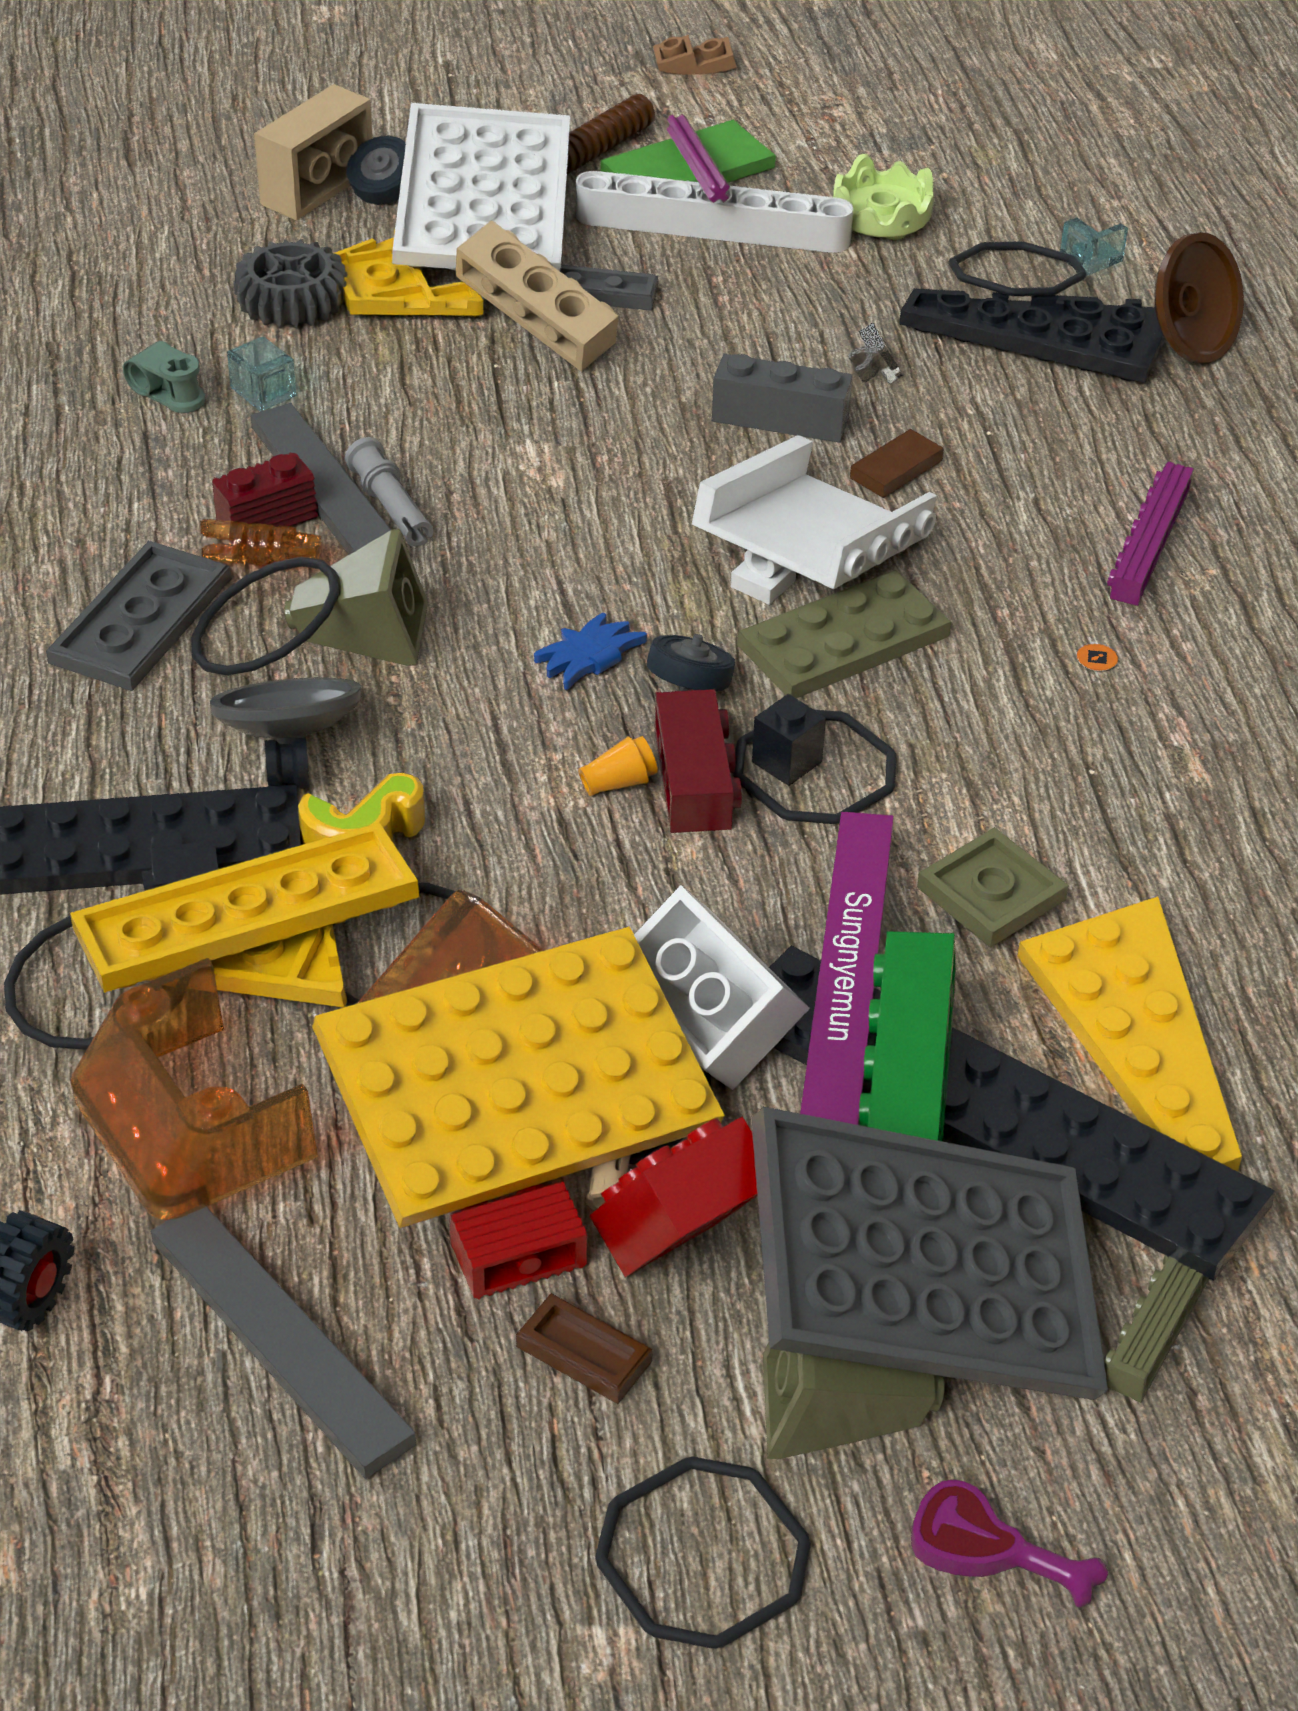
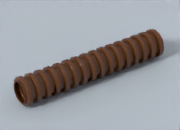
(608, 130)

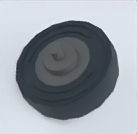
(690, 662)

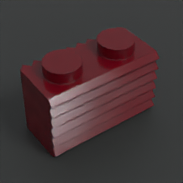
(269, 493)

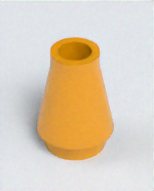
(619, 767)

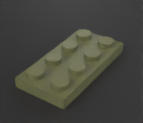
(843, 634)

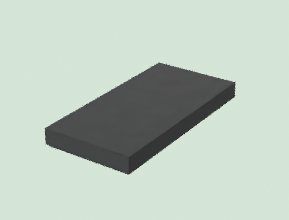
(139, 615)

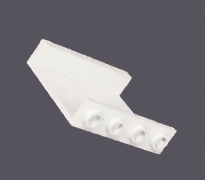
(802, 521)

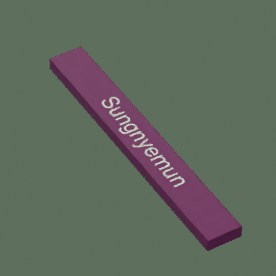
(846, 969)

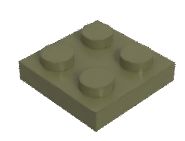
(992, 886)

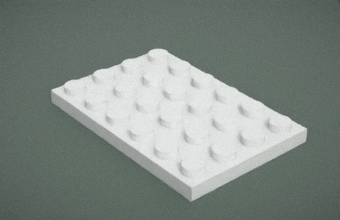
(476, 169)

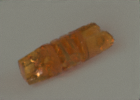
(257, 543)

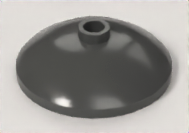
(286, 706)

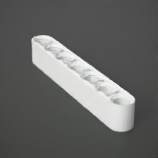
(685, 210)

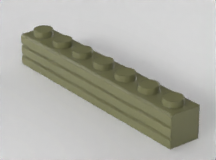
(1154, 1329)

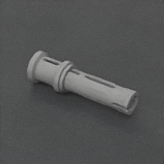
(382, 480)

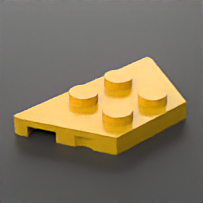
(287, 969)

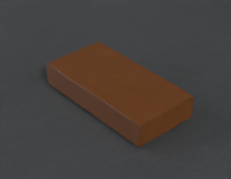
(896, 463)
(584, 1348)

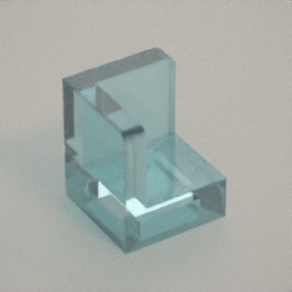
(1094, 248)
(261, 373)

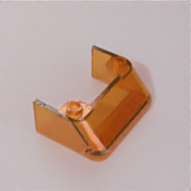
(172, 1146)

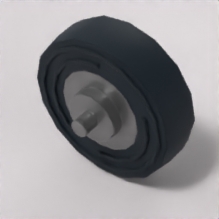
(377, 169)

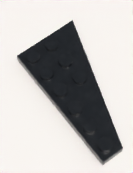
(1052, 328)

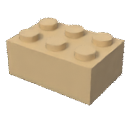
(308, 150)

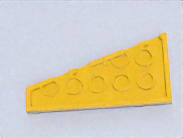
(1133, 1013)

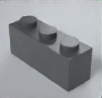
(781, 397)

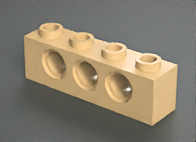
(536, 295)

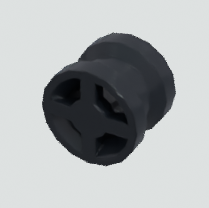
(287, 763)

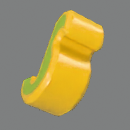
(393, 802)

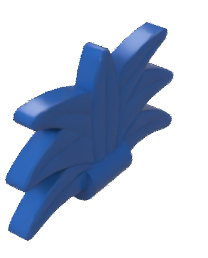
(590, 650)

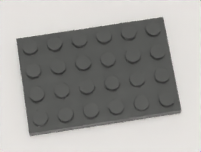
(924, 1256)

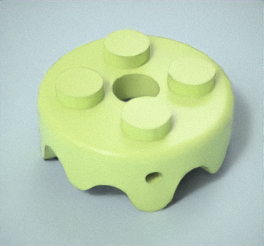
(886, 201)

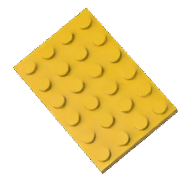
(514, 1074)

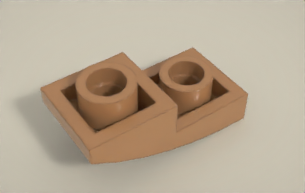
(678, 56)

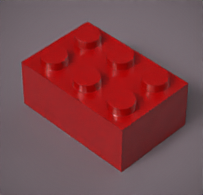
(678, 1194)

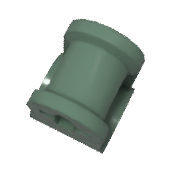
(166, 377)

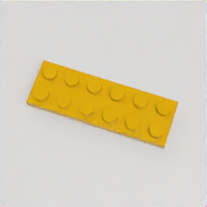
(243, 906)

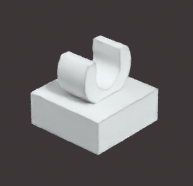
(761, 578)

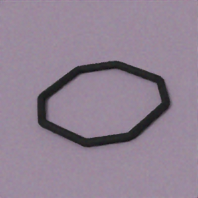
(1017, 245)
(814, 816)
(747, 1624)

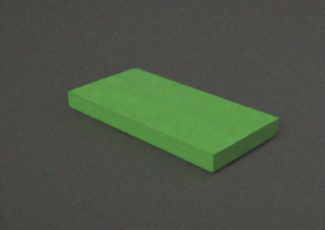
(728, 144)

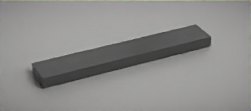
(338, 498)
(285, 1341)

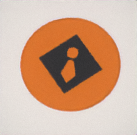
(1097, 657)

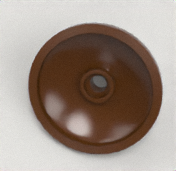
(1199, 297)

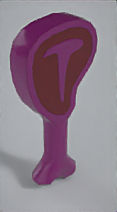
(964, 1537)

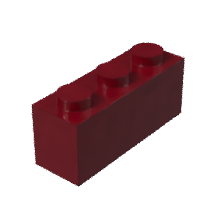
(696, 761)

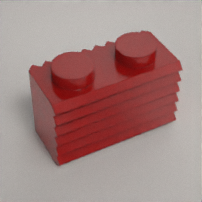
(518, 1239)

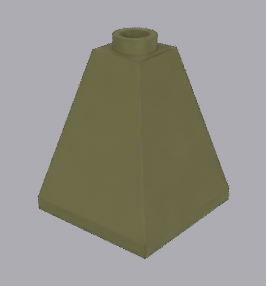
(377, 606)
(837, 1402)

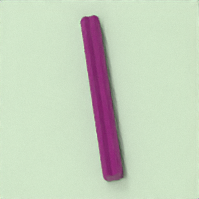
(698, 158)

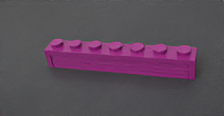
(1149, 533)

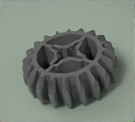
(290, 283)

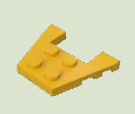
(394, 289)

